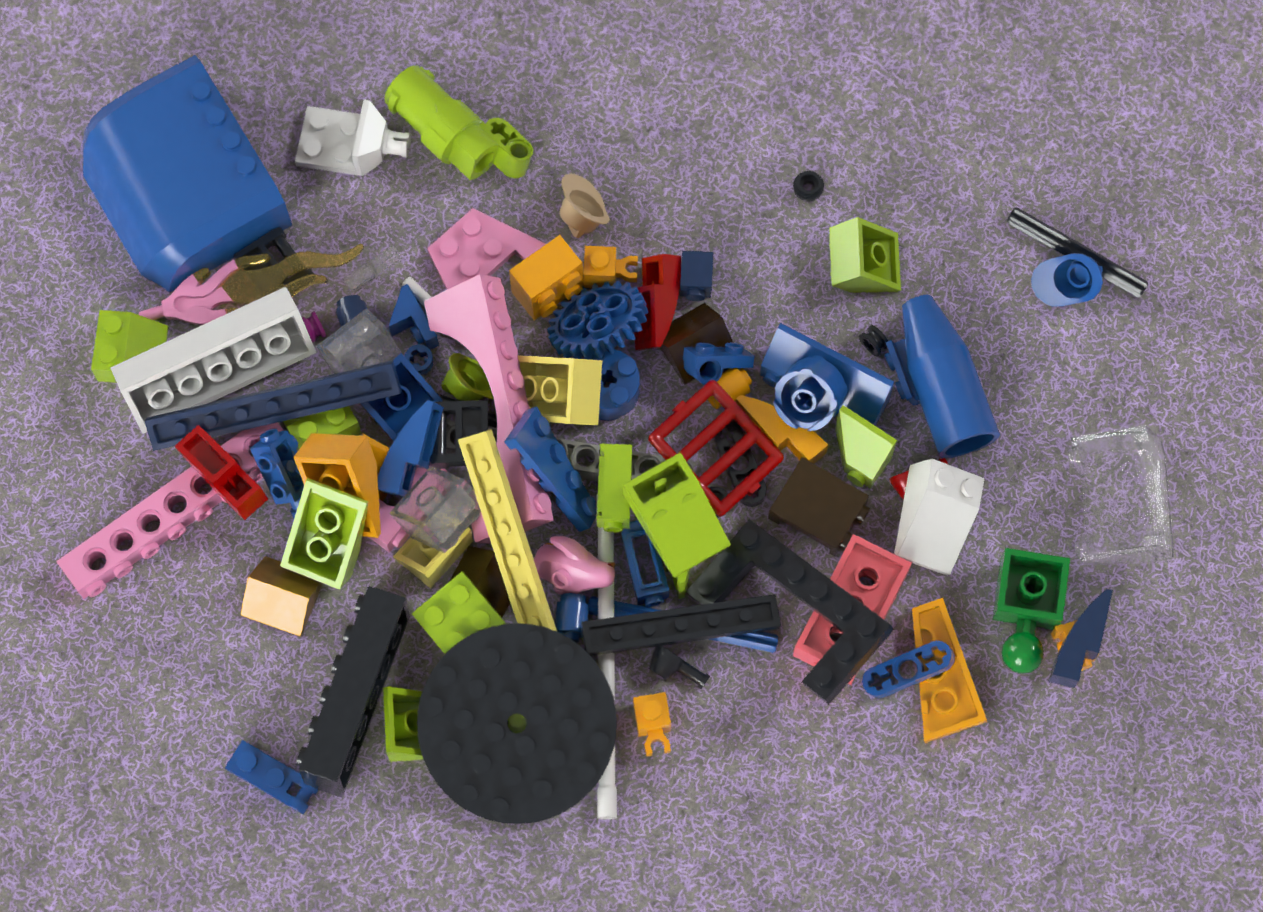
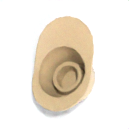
(582, 205)

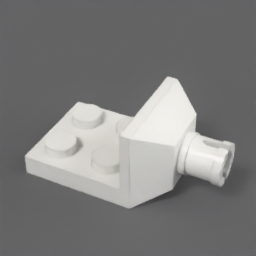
(348, 140)

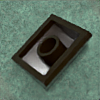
(693, 327)
(484, 572)

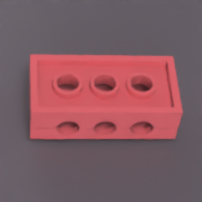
(858, 561)

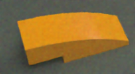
(798, 441)

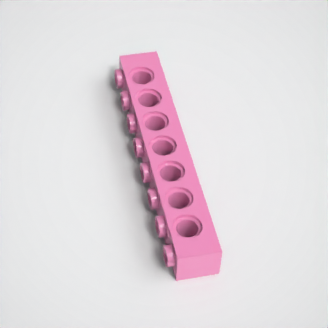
(156, 507)

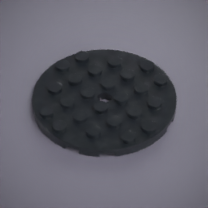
(468, 734)

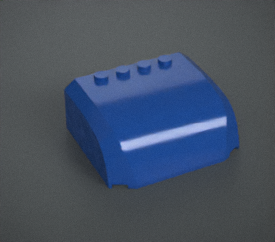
(179, 176)

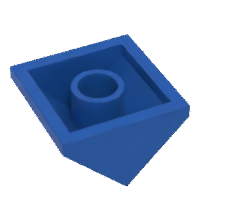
(395, 411)

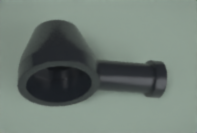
(667, 663)

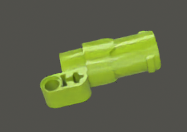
(454, 129)

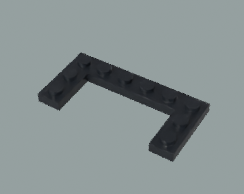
(861, 627)

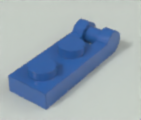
(269, 776)

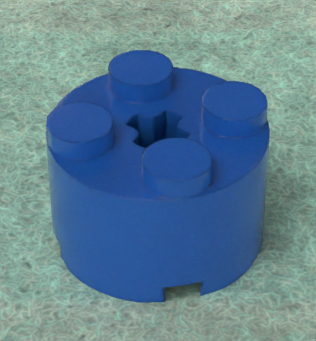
(625, 385)
(810, 393)

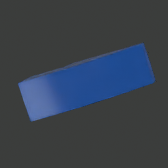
(410, 450)

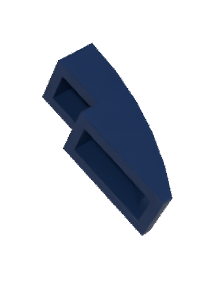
(1081, 642)

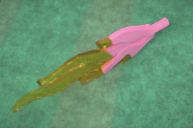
(232, 284)

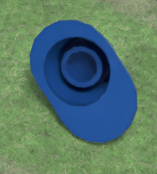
(1067, 280)

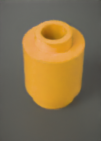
(735, 383)

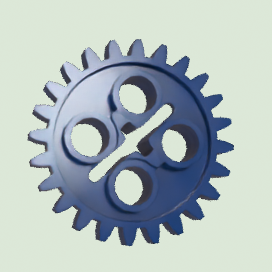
(597, 320)

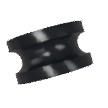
(873, 340)

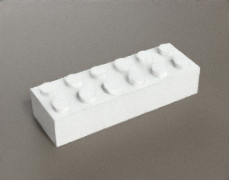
(215, 358)

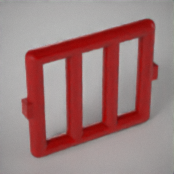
(753, 435)

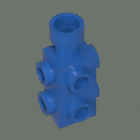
(276, 462)

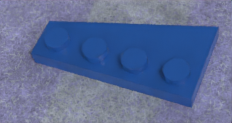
(549, 460)

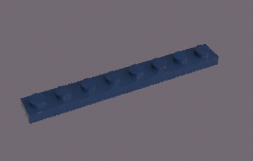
(276, 404)

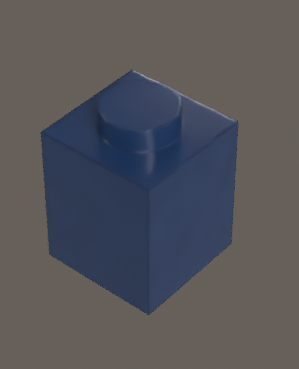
(696, 275)

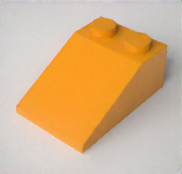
(346, 465)

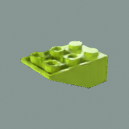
(676, 514)

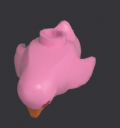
(572, 567)

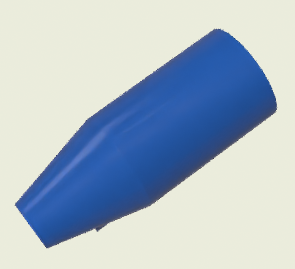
(942, 378)

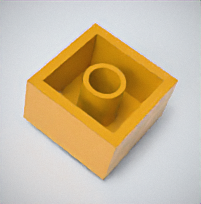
(547, 278)

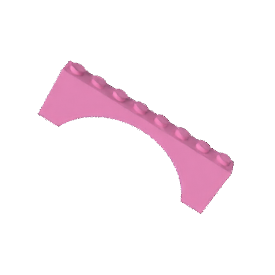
(479, 320)

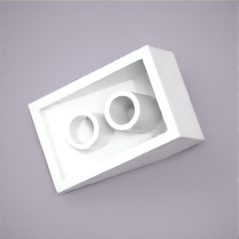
(937, 514)

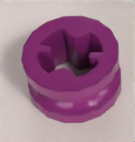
(314, 327)

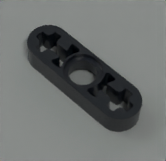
(722, 444)

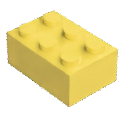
(563, 388)

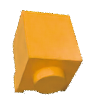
(603, 267)
(653, 720)

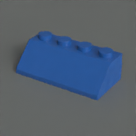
(867, 389)

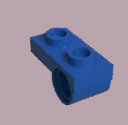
(717, 358)

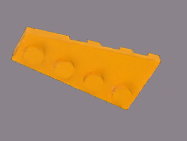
(948, 698)

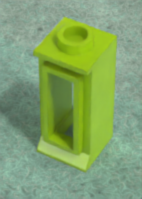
(614, 471)

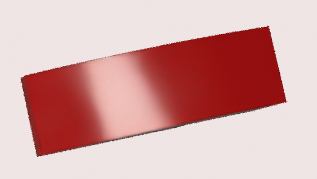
(660, 291)
(221, 472)

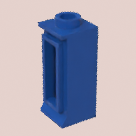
(648, 594)

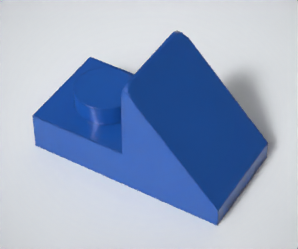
(409, 314)

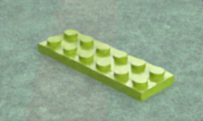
(456, 614)

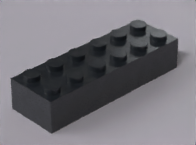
(353, 691)

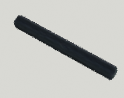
(1067, 245)

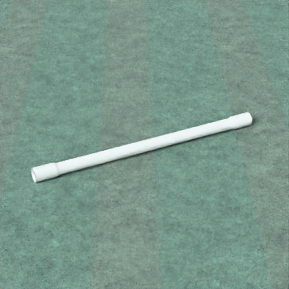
(607, 790)

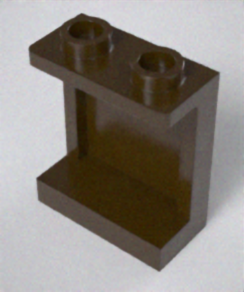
(820, 506)

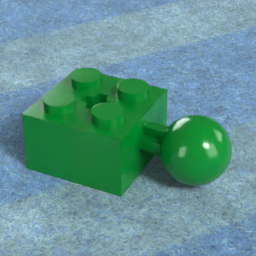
(1014, 604)

